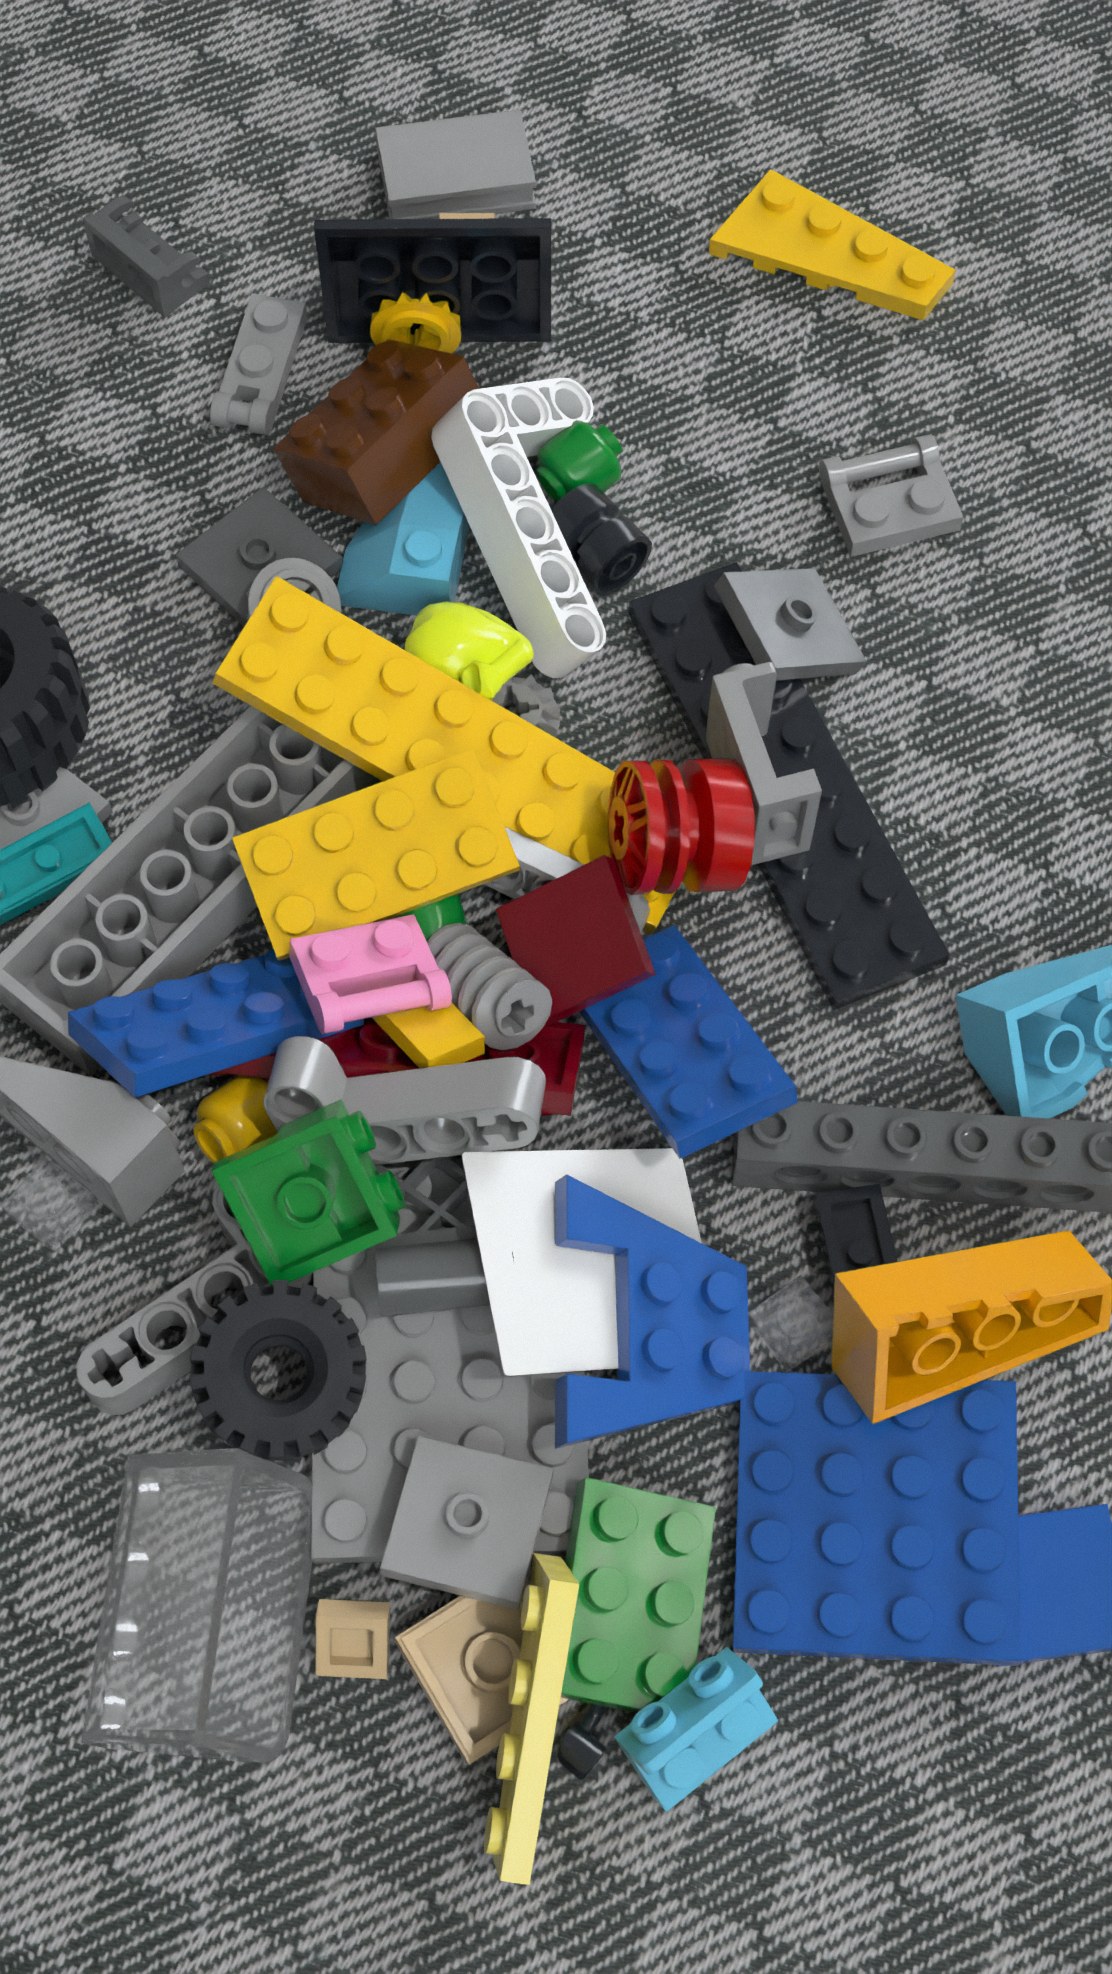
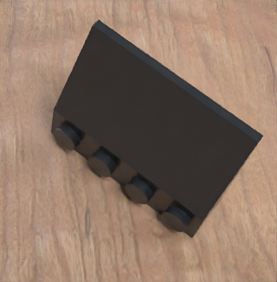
(485, 269)

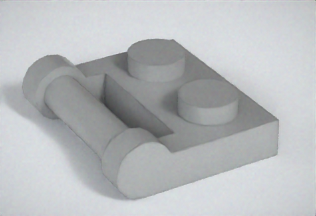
(893, 511)

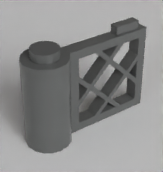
(433, 1265)

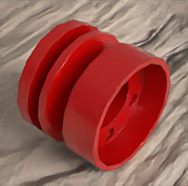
(681, 825)

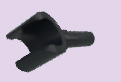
(579, 1748)

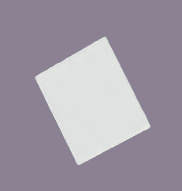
(554, 1301)

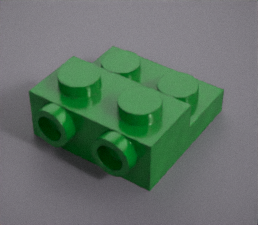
(311, 1193)

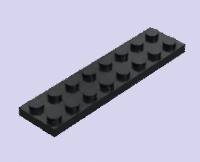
(849, 890)

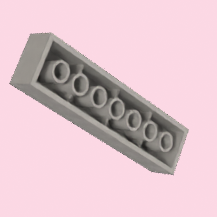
(169, 880)

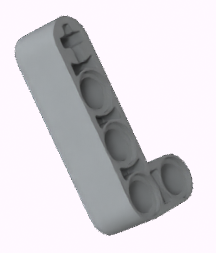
(414, 1110)
(181, 1306)

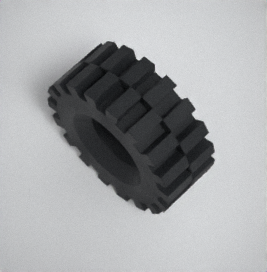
(269, 1319)

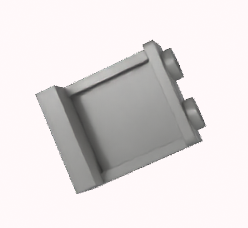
(736, 721)

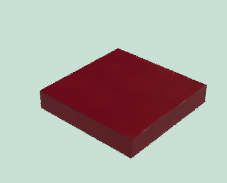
(578, 937)

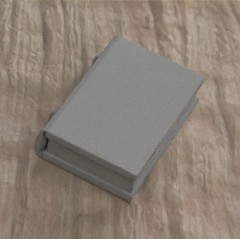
(456, 166)

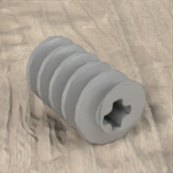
(490, 987)

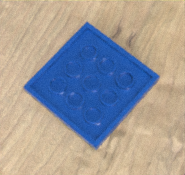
(878, 1531)

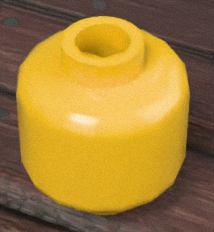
(233, 1118)

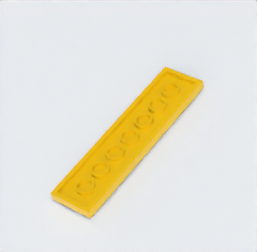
(403, 714)

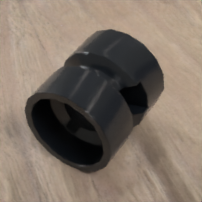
(602, 543)

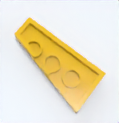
(815, 238)

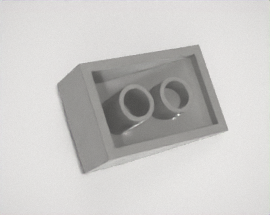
(94, 1133)

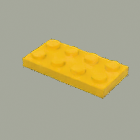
(377, 851)

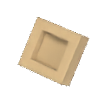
(352, 1638)

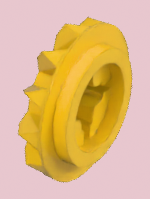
(438, 330)

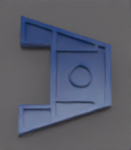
(675, 1317)

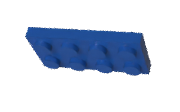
(196, 1023)
(689, 1050)

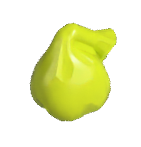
(469, 645)

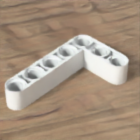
(485, 456)

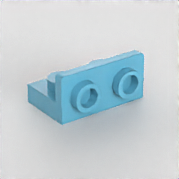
(696, 1727)

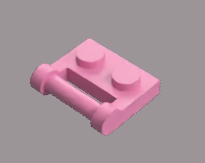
(368, 972)

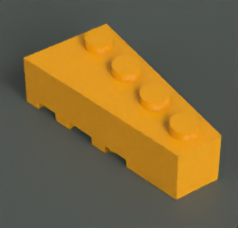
(962, 1317)

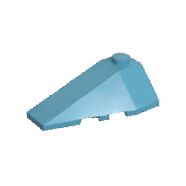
(410, 554)
(1041, 1032)

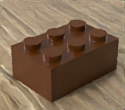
(374, 431)

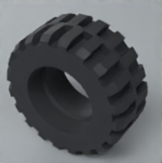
(40, 698)

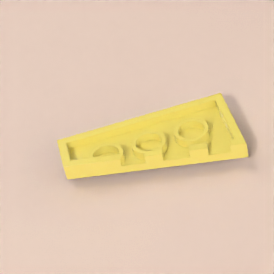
(535, 1698)

